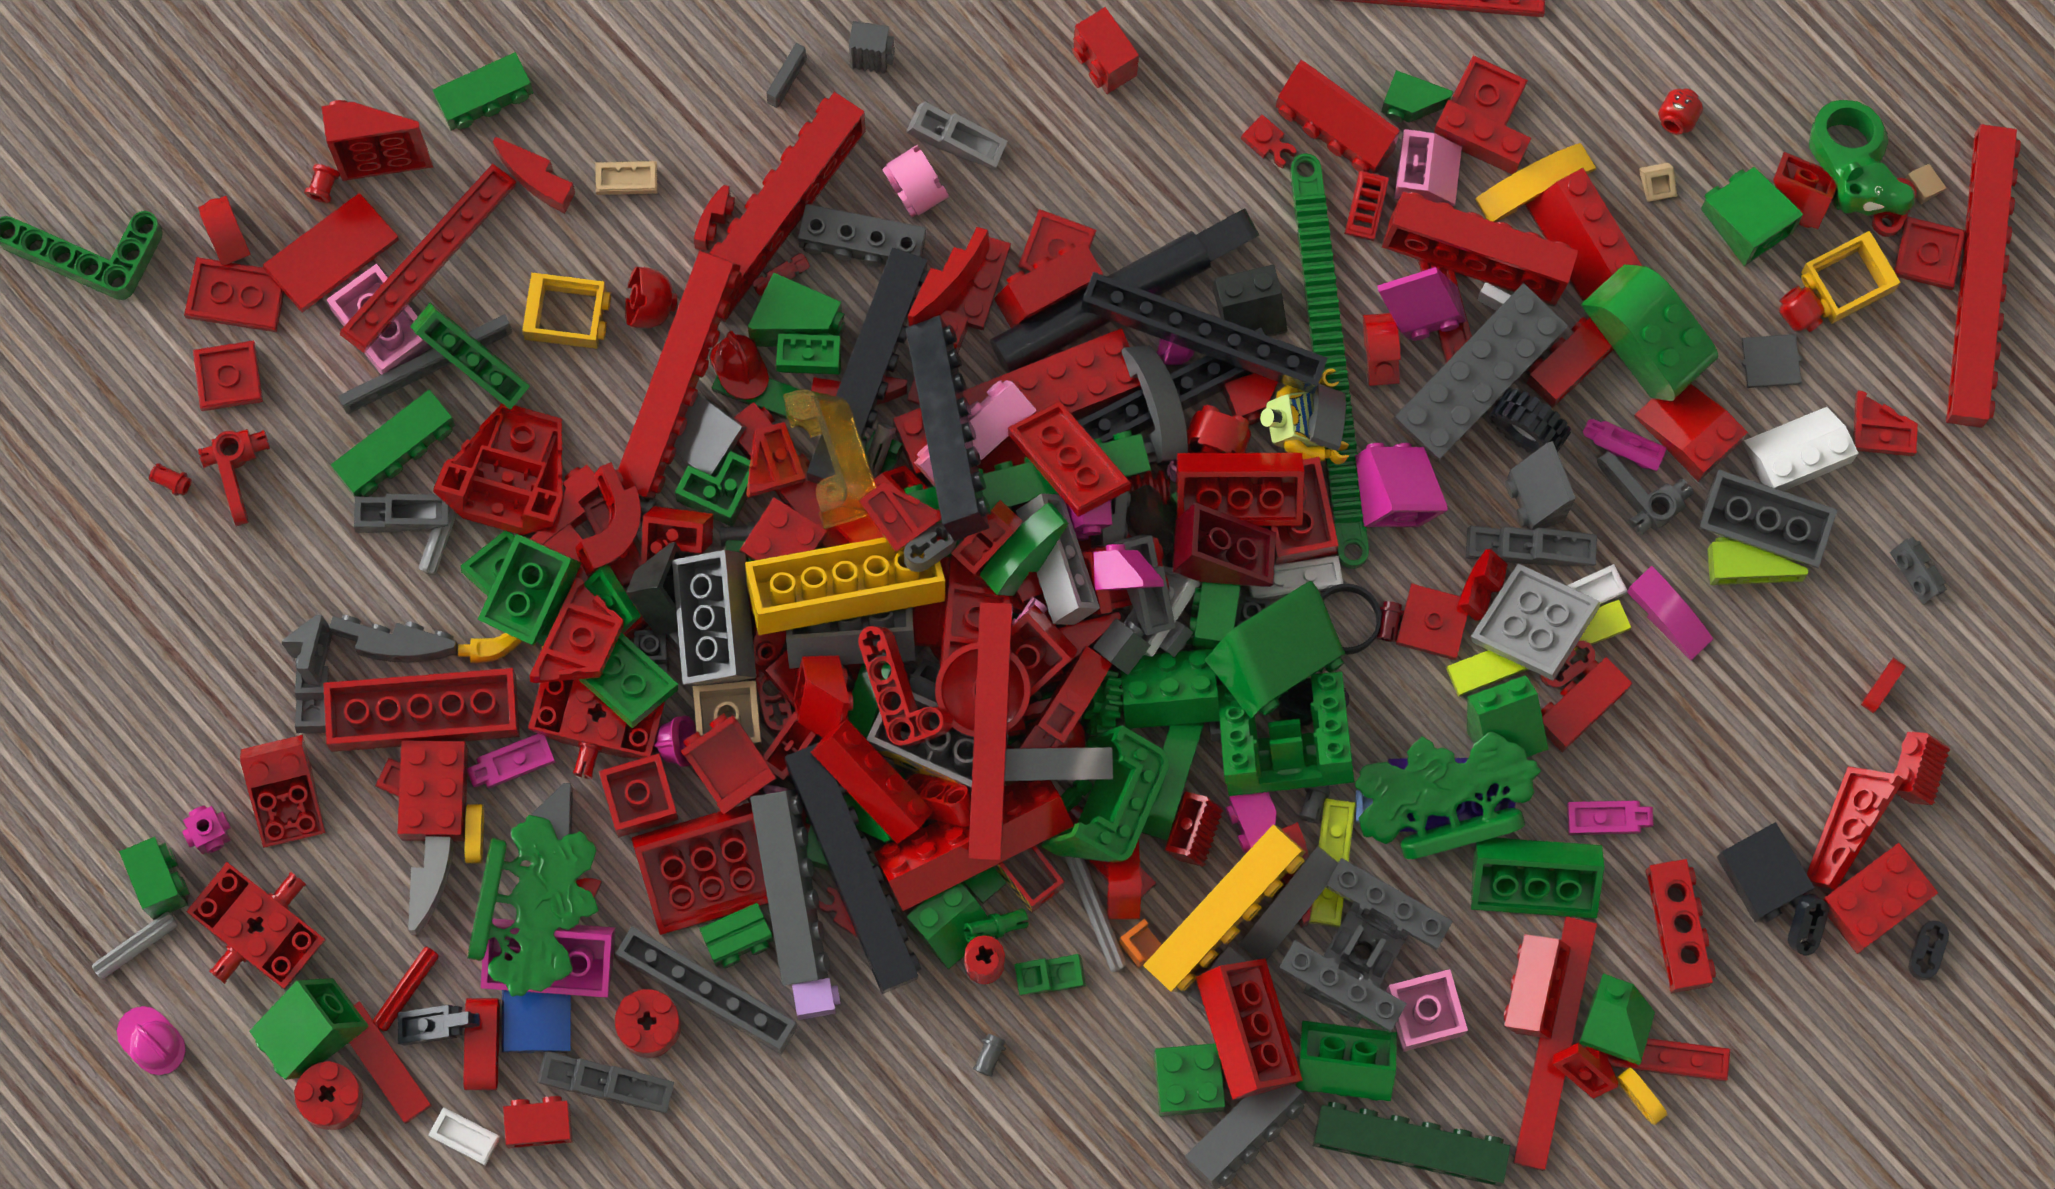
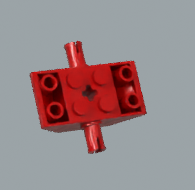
(565, 714)
(231, 909)

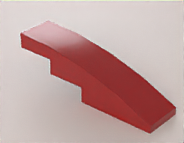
(945, 286)

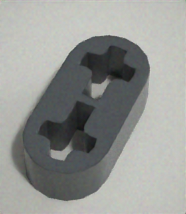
(932, 549)

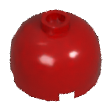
(649, 298)

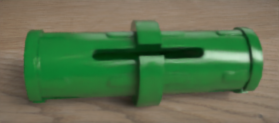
(996, 925)

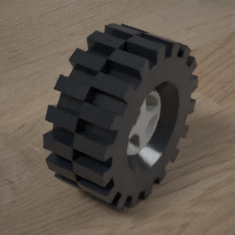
(1528, 421)

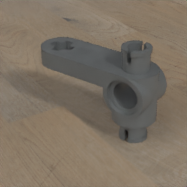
(1670, 496)

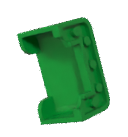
(1277, 650)
(1115, 806)

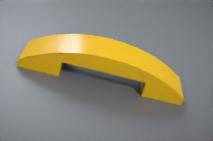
(1531, 181)

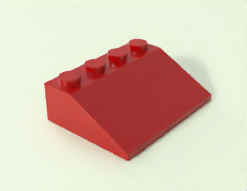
(372, 141)
(702, 868)

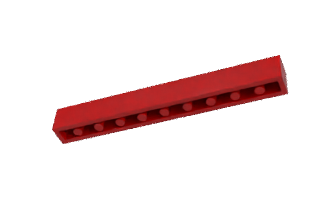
(1982, 276)

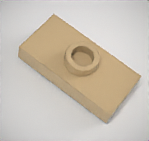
(626, 178)

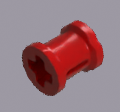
(322, 183)

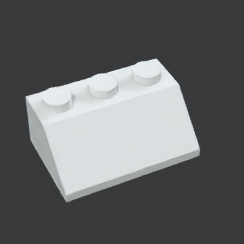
(1801, 450)

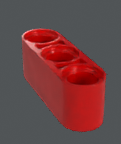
(946, 798)
(482, 1045)

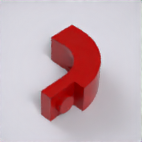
(622, 525)

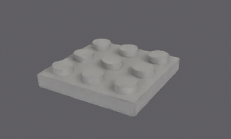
(1535, 621)

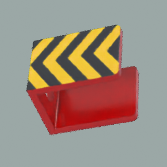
(1034, 904)

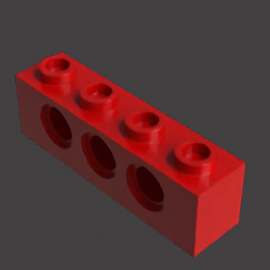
(1680, 974)

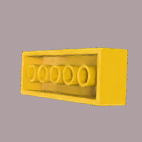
(837, 585)
(1224, 909)

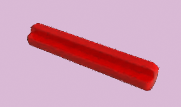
(405, 988)

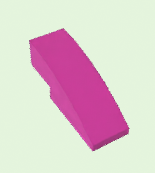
(1670, 613)

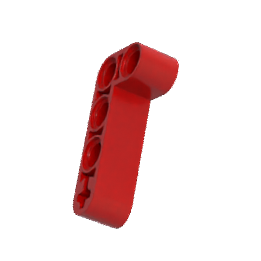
(897, 683)
(1124, 887)

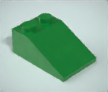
(528, 589)

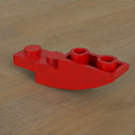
(1068, 701)

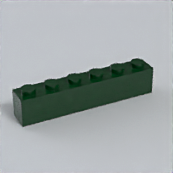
(1411, 1145)

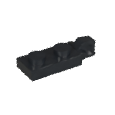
(434, 1024)

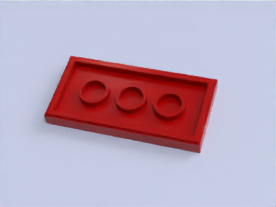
(330, 252)
(1069, 458)

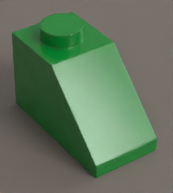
(1413, 98)

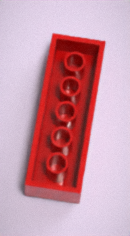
(1479, 247)
(421, 709)
(938, 854)

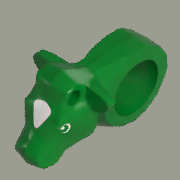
(1860, 177)

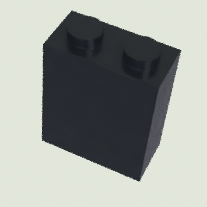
(1765, 873)

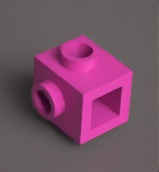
(214, 837)

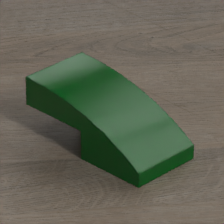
(1050, 975)

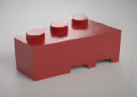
(1047, 283)

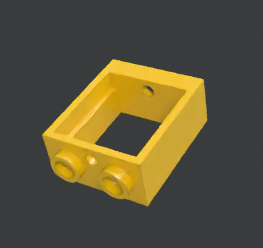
(1875, 263)
(542, 282)

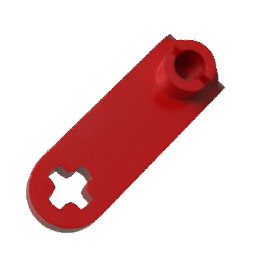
(247, 449)

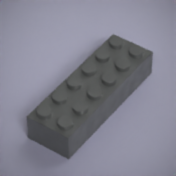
(1480, 372)

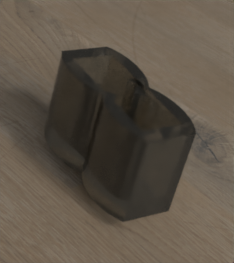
(1153, 517)

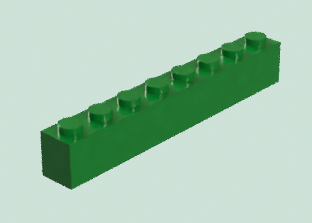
(1024, 482)

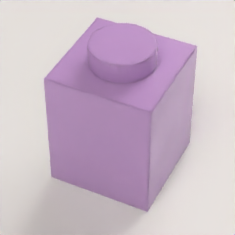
(815, 998)

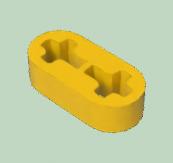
(474, 833)
(1641, 1096)

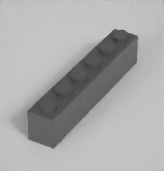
(790, 887)
(706, 990)

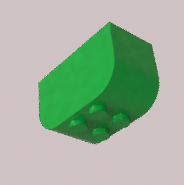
(1651, 330)

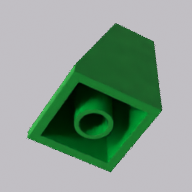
(1750, 214)
(793, 308)
(1510, 712)
(307, 1026)

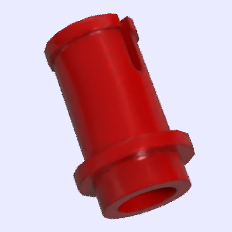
(175, 481)

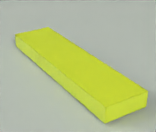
(1336, 841)

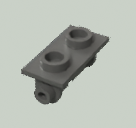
(1911, 559)

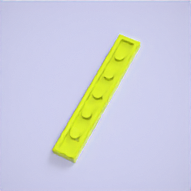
(1490, 667)

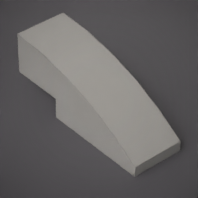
(956, 135)
(429, 882)

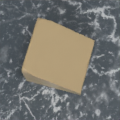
(1658, 181)
(1926, 183)

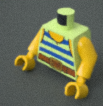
(1289, 423)

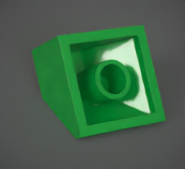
(1618, 1020)

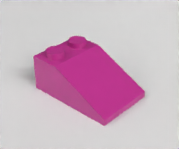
(1423, 303)

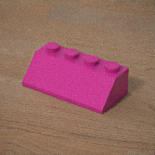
(589, 952)

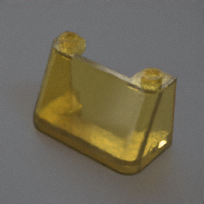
(833, 418)

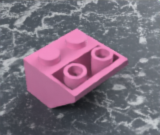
(1428, 166)

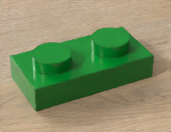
(610, 590)

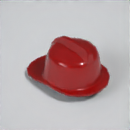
(739, 367)

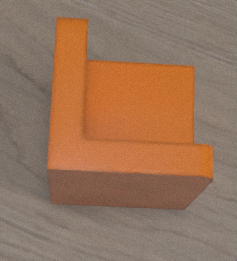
(1139, 943)

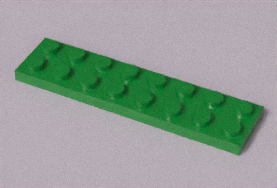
(630, 681)

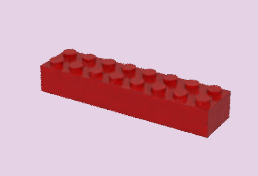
(786, 191)
(1079, 377)

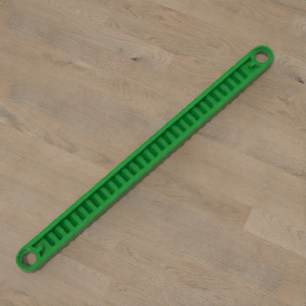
(1327, 341)

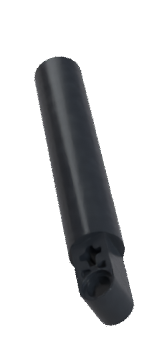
(1152, 273)

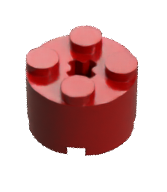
(1217, 432)
(634, 1011)
(310, 1095)

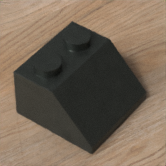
(1252, 300)
(654, 592)

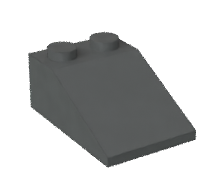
(1541, 489)

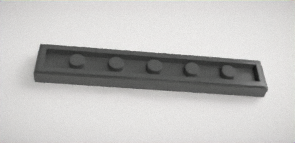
(417, 368)

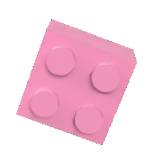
(1430, 1012)

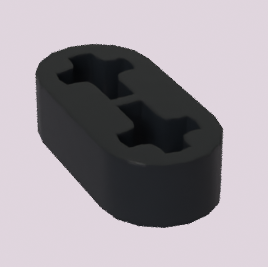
(1808, 924)
(1921, 948)

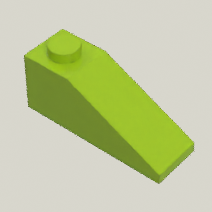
(1743, 564)

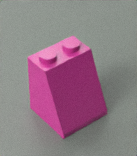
(1398, 486)

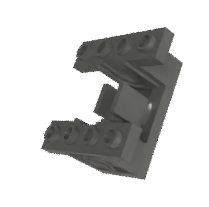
(1377, 919)

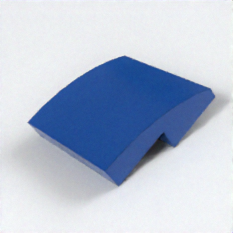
(536, 1022)

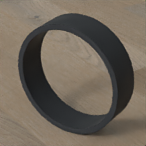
(1370, 598)

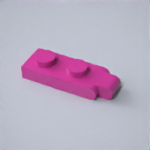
(1625, 443)
(511, 762)
(1608, 817)

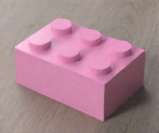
(398, 342)

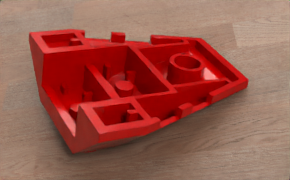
(507, 472)

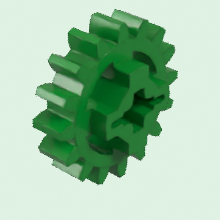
(1104, 705)

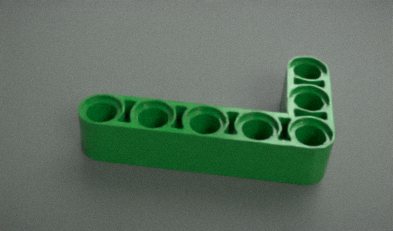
(81, 258)

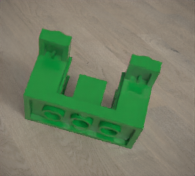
(1287, 756)

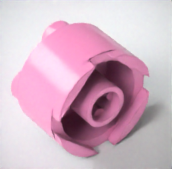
(916, 181)

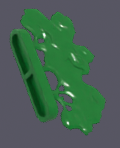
(1437, 786)
(543, 902)

